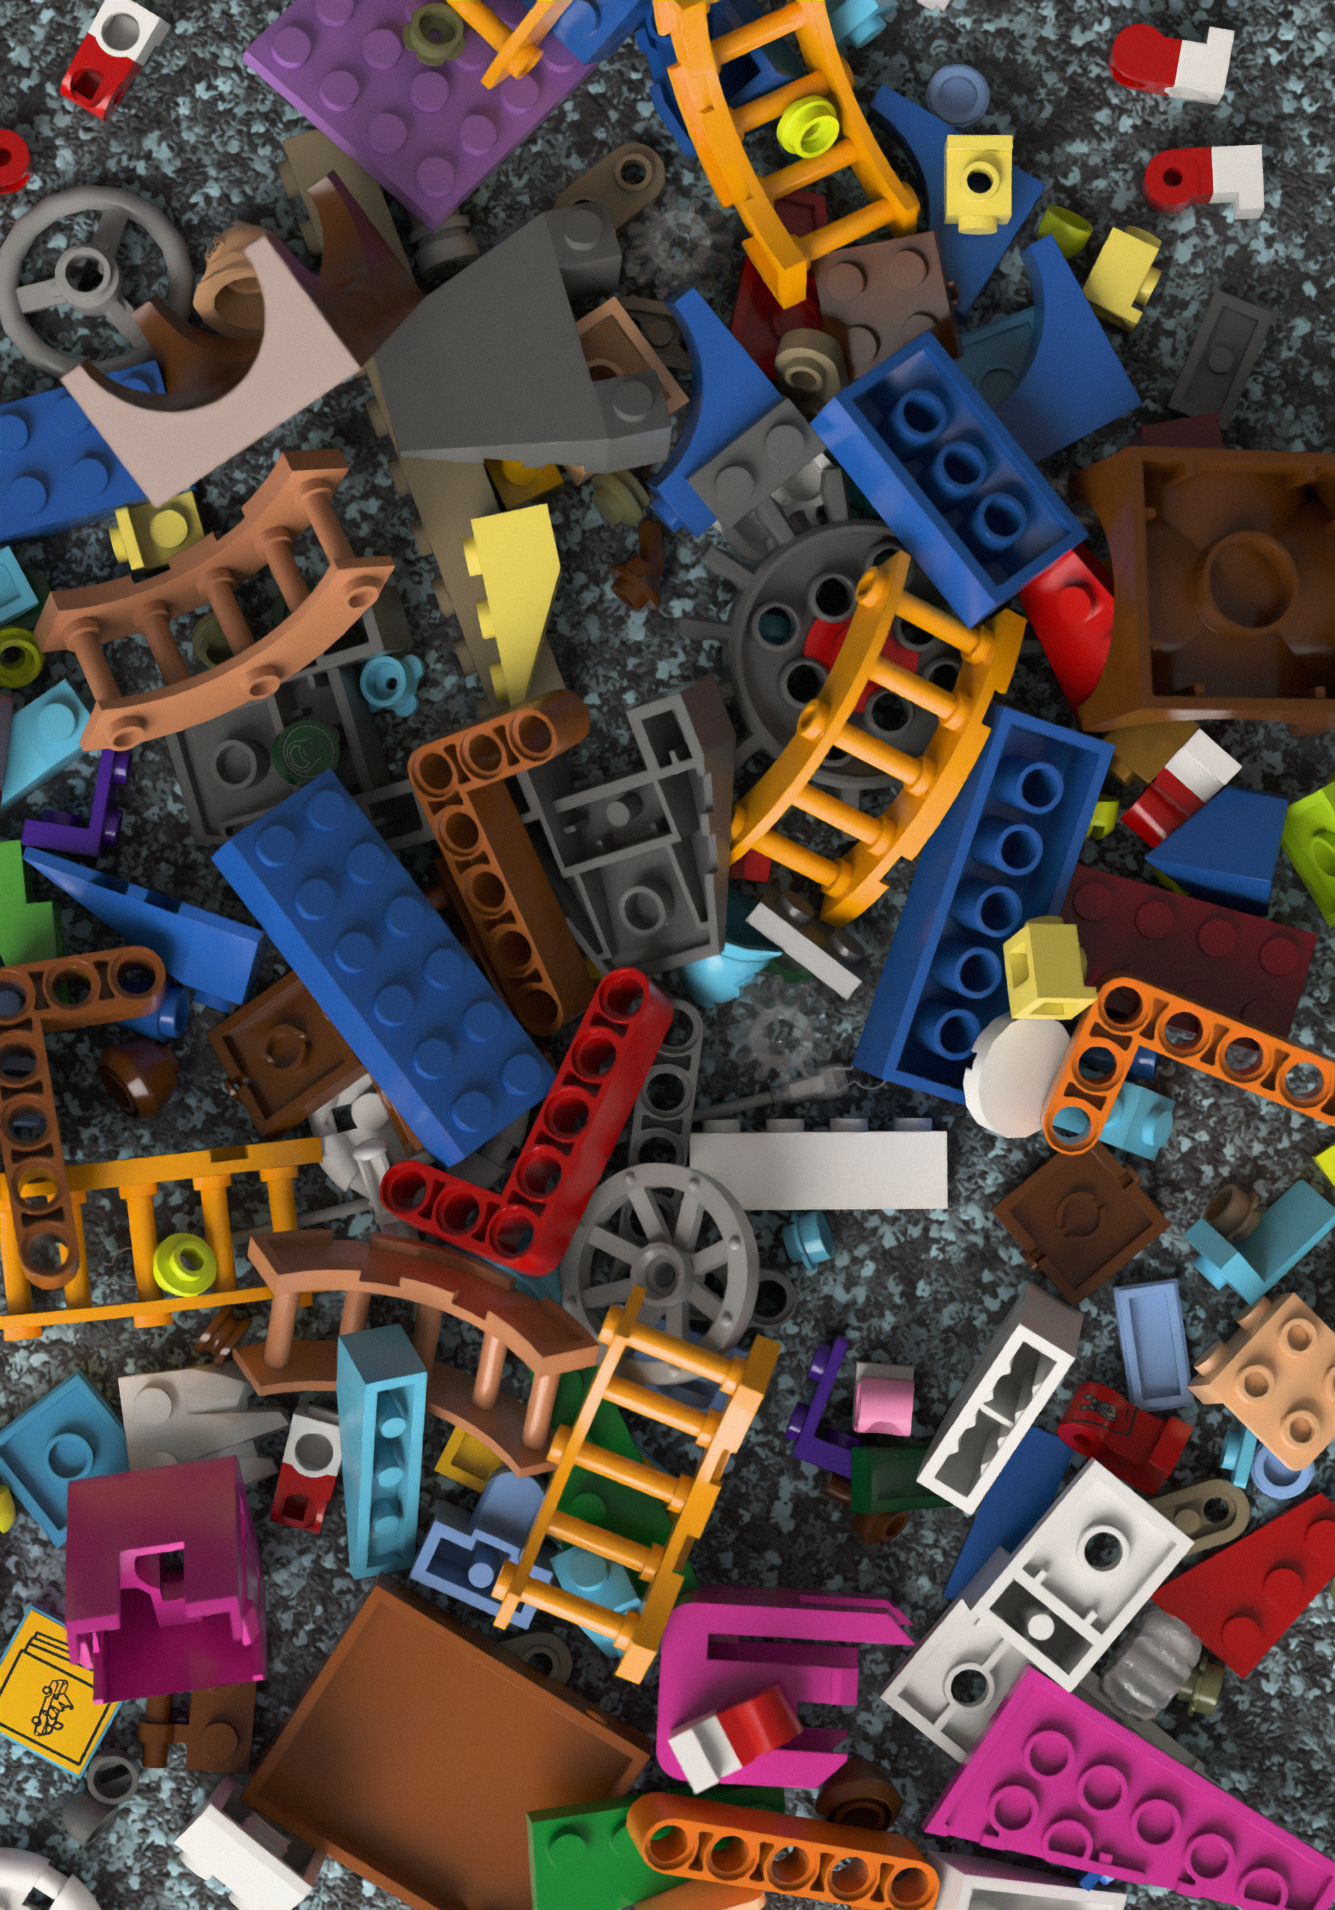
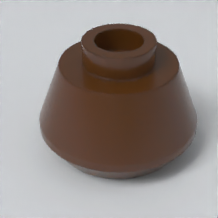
(139, 1076)
(858, 1797)

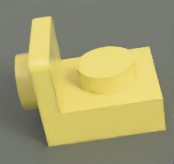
(153, 535)

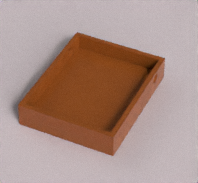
(430, 1751)

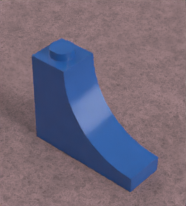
(922, 139)
(1071, 371)
(725, 398)

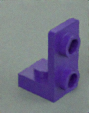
(62, 830)
(834, 1449)

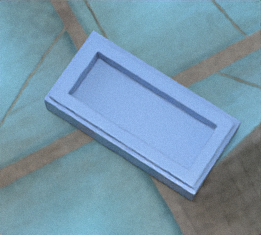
(1153, 1344)

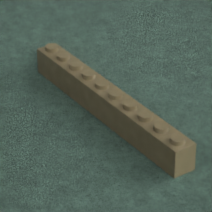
(443, 491)

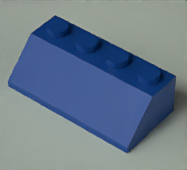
(948, 478)

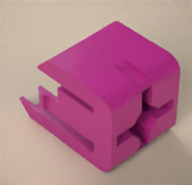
(155, 1626)
(711, 1666)

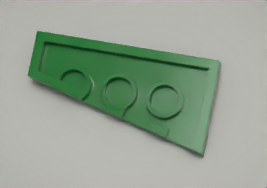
(603, 1499)
(589, 1861)

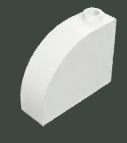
(1001, 1397)

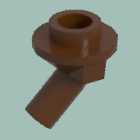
(638, 580)
(870, 1527)

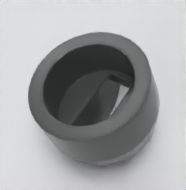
(116, 1786)
(86, 1817)

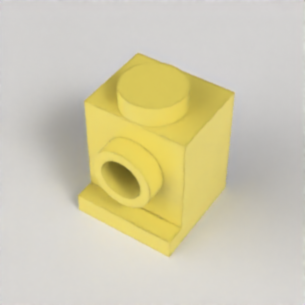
(977, 154)
(1123, 276)
(1046, 971)

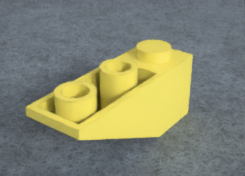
(521, 582)

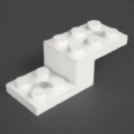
(1038, 1608)

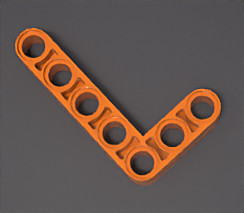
(1203, 1052)
(761, 1834)

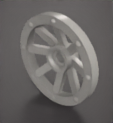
(655, 1264)

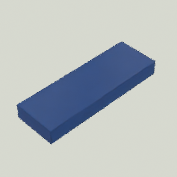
(1011, 1504)

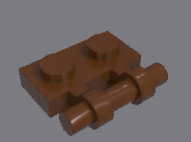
(216, 1735)

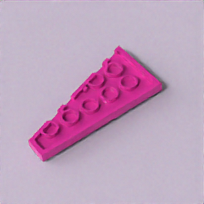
(1102, 1799)

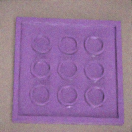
(410, 124)

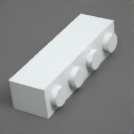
(825, 1168)

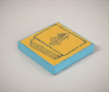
(46, 1699)

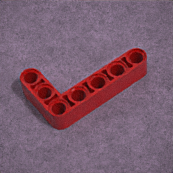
(551, 1141)

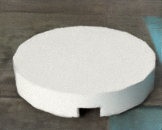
(1014, 1073)

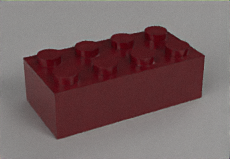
(1190, 947)

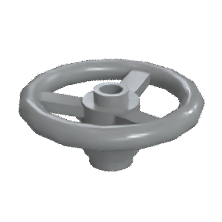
(80, 263)

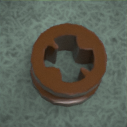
(223, 1334)

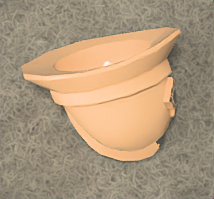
(230, 291)

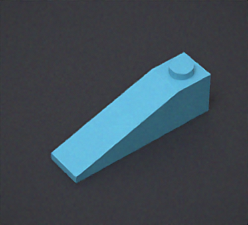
(44, 740)
(381, 1446)

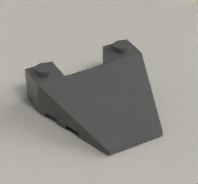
(500, 366)
(228, 760)
(648, 849)

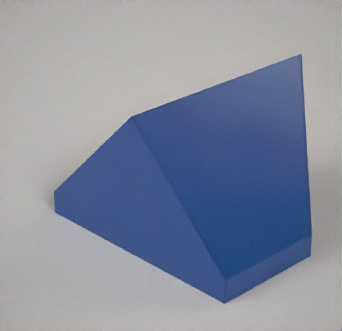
(1228, 849)

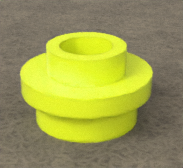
(808, 126)
(29, 663)
(171, 1273)

